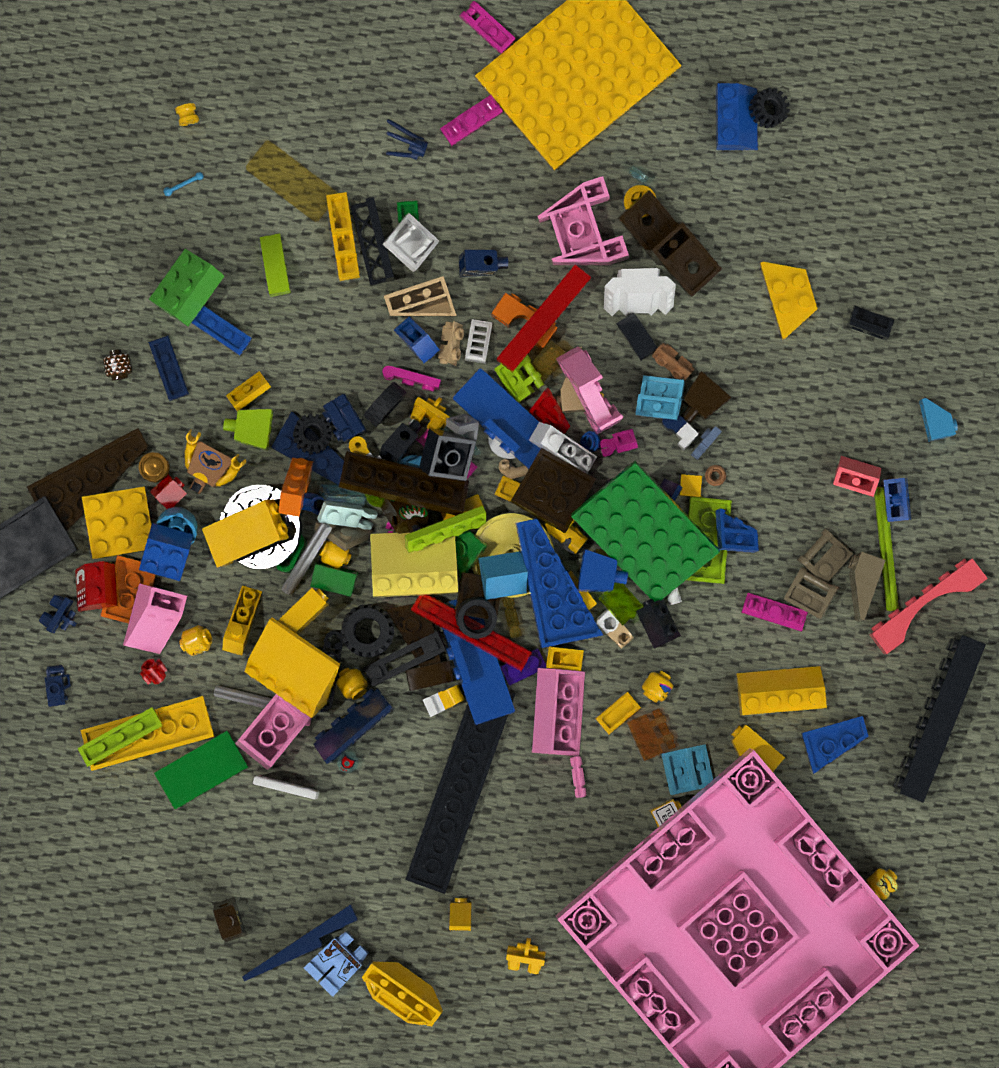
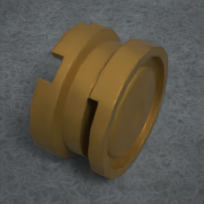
(153, 467)

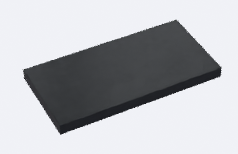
(31, 545)

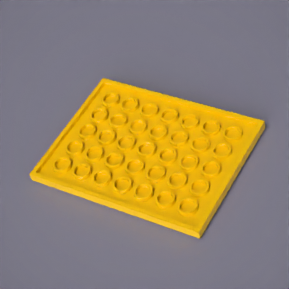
(577, 74)

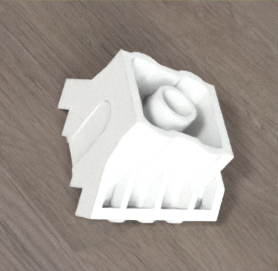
(639, 292)

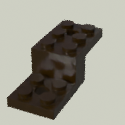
(669, 243)

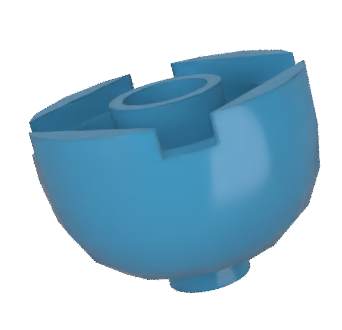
(179, 519)

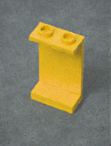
(245, 532)

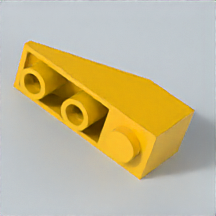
(241, 621)

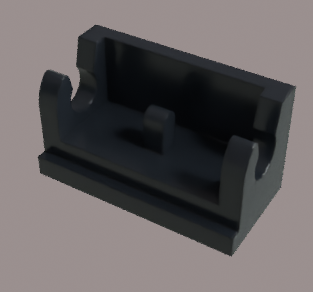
(870, 323)

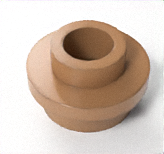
(722, 475)

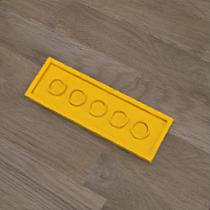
(182, 725)

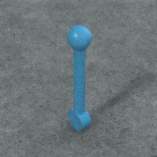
(168, 191)

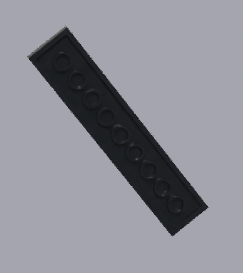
(455, 802)

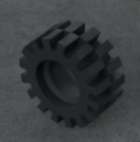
(759, 110)
(303, 442)

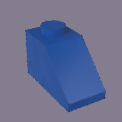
(416, 339)

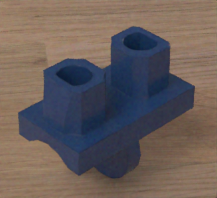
(53, 622)

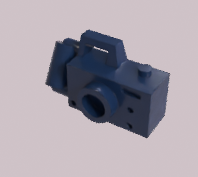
(55, 686)

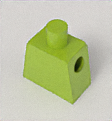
(251, 427)

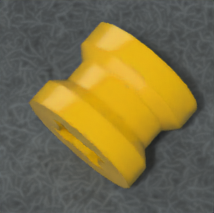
(187, 114)

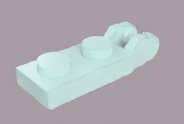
(346, 515)

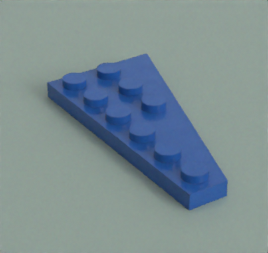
(554, 597)

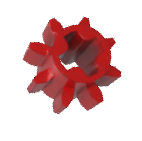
(153, 671)

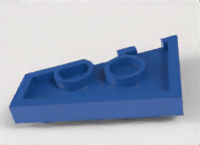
(831, 741)

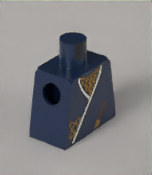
(472, 263)

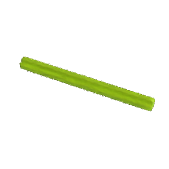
(886, 551)

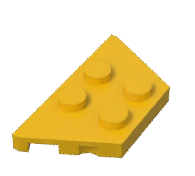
(789, 295)

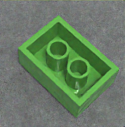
(186, 287)

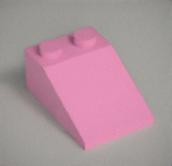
(272, 731)

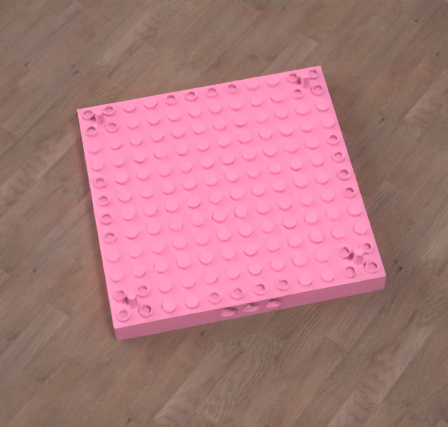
(737, 925)

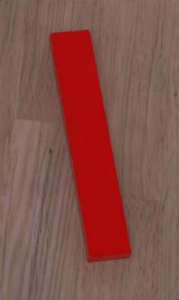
(543, 318)
(492, 644)

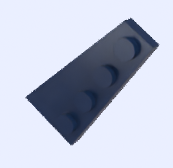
(325, 463)

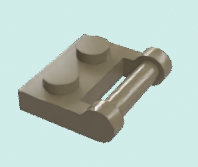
(830, 561)
(808, 599)

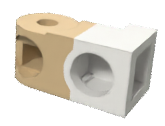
(614, 629)

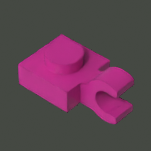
(621, 441)

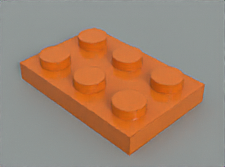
(127, 582)

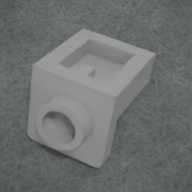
(463, 425)

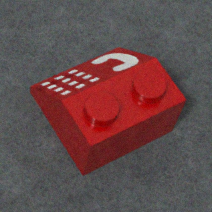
(96, 586)

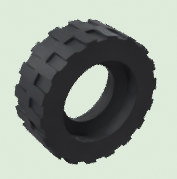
(385, 404)

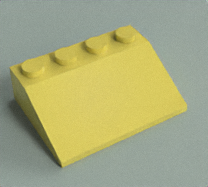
(412, 573)

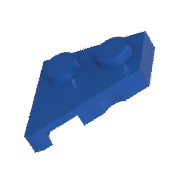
(734, 534)

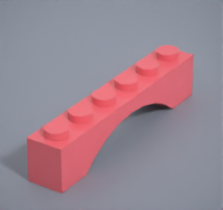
(893, 631)

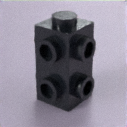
(657, 622)

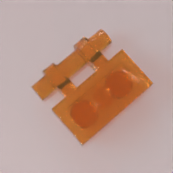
(645, 736)

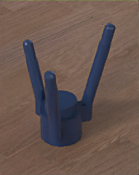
(417, 144)

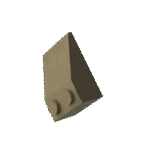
(863, 580)

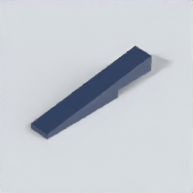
(305, 943)

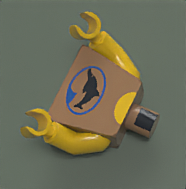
(208, 464)

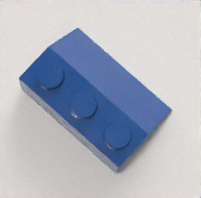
(733, 121)

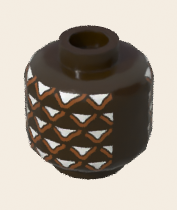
(117, 365)

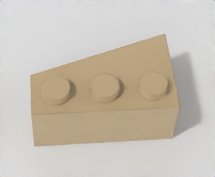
(421, 300)

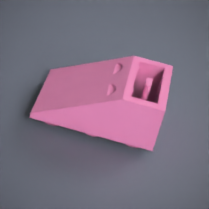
(153, 618)

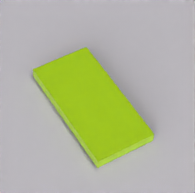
(703, 514)

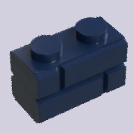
(344, 419)

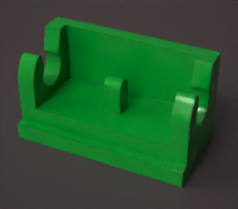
(334, 579)

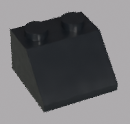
(447, 454)

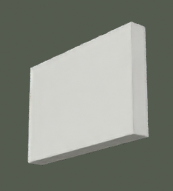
(286, 787)

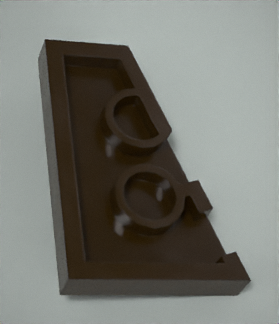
(413, 628)

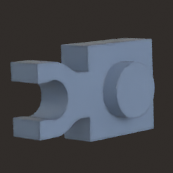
(708, 438)

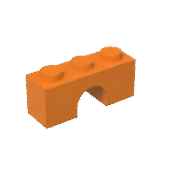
(510, 309)
(295, 486)

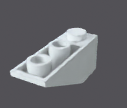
(560, 445)

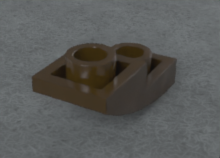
(429, 676)

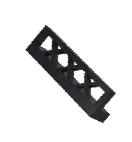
(378, 234)

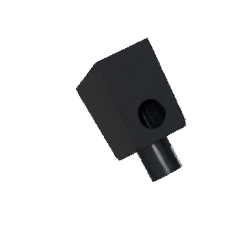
(394, 447)

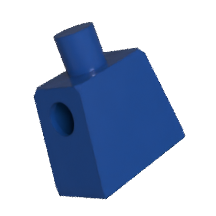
(599, 573)

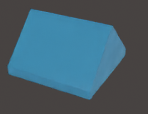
(503, 575)

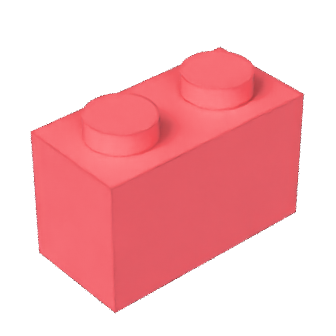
(857, 476)

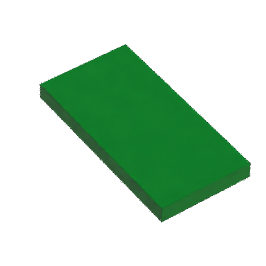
(201, 770)

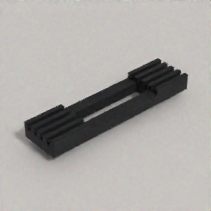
(431, 645)

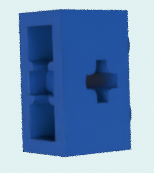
(897, 499)

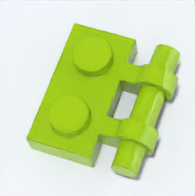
(516, 382)

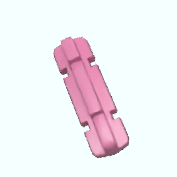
(578, 777)

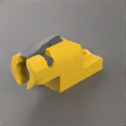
(569, 541)

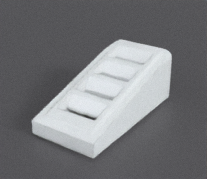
(475, 357)

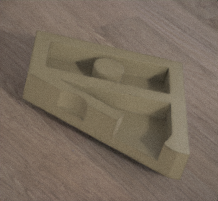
(345, 536)

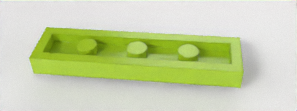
(445, 529)
(120, 737)

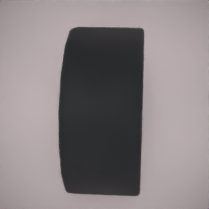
(491, 620)

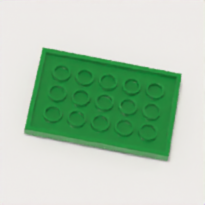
(645, 532)

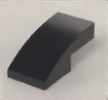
(637, 336)

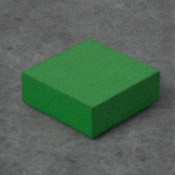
(406, 207)

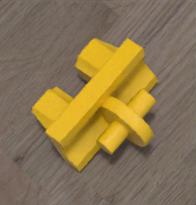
(431, 410)
(526, 954)

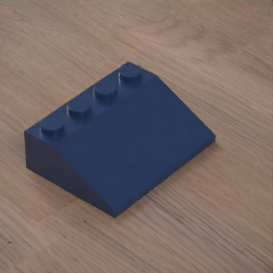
(353, 725)

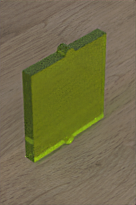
(621, 603)

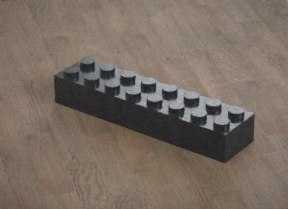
(939, 718)

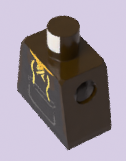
(229, 920)

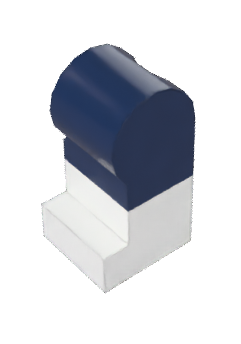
(681, 430)

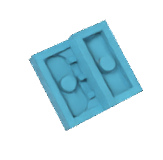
(660, 397)
(696, 766)

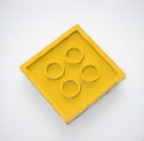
(117, 522)

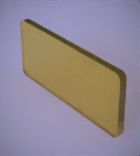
(290, 180)

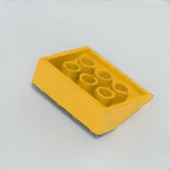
(292, 668)

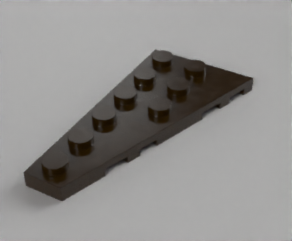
(88, 476)

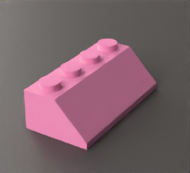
(558, 712)

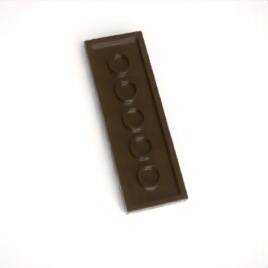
(402, 484)

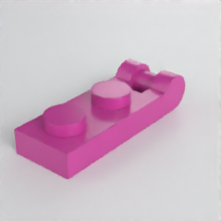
(488, 27)
(409, 378)

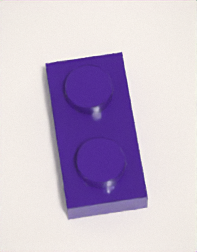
(531, 667)

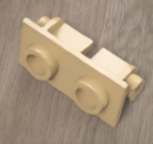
(453, 334)

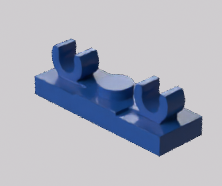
(221, 330)

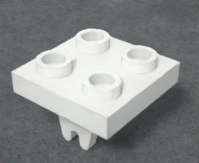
(411, 242)

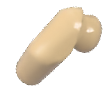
(511, 471)

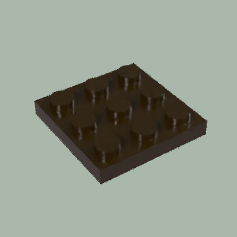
(553, 490)

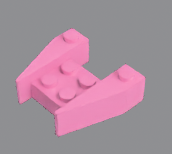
(578, 230)
(584, 378)

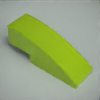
(275, 265)

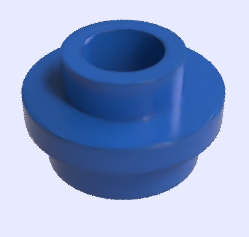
(586, 441)

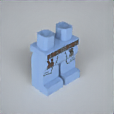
(339, 956)

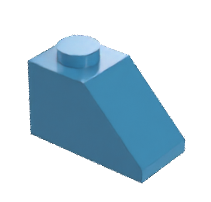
(937, 421)

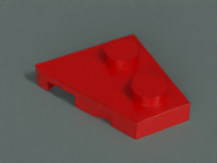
(548, 412)

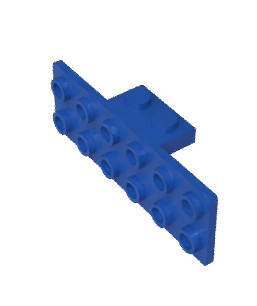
(499, 416)
(479, 677)

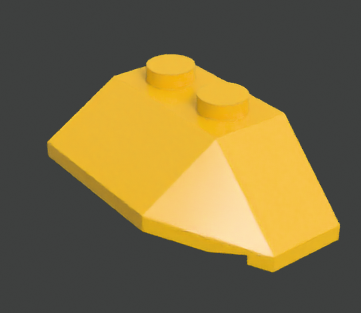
(402, 993)

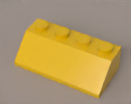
(781, 690)

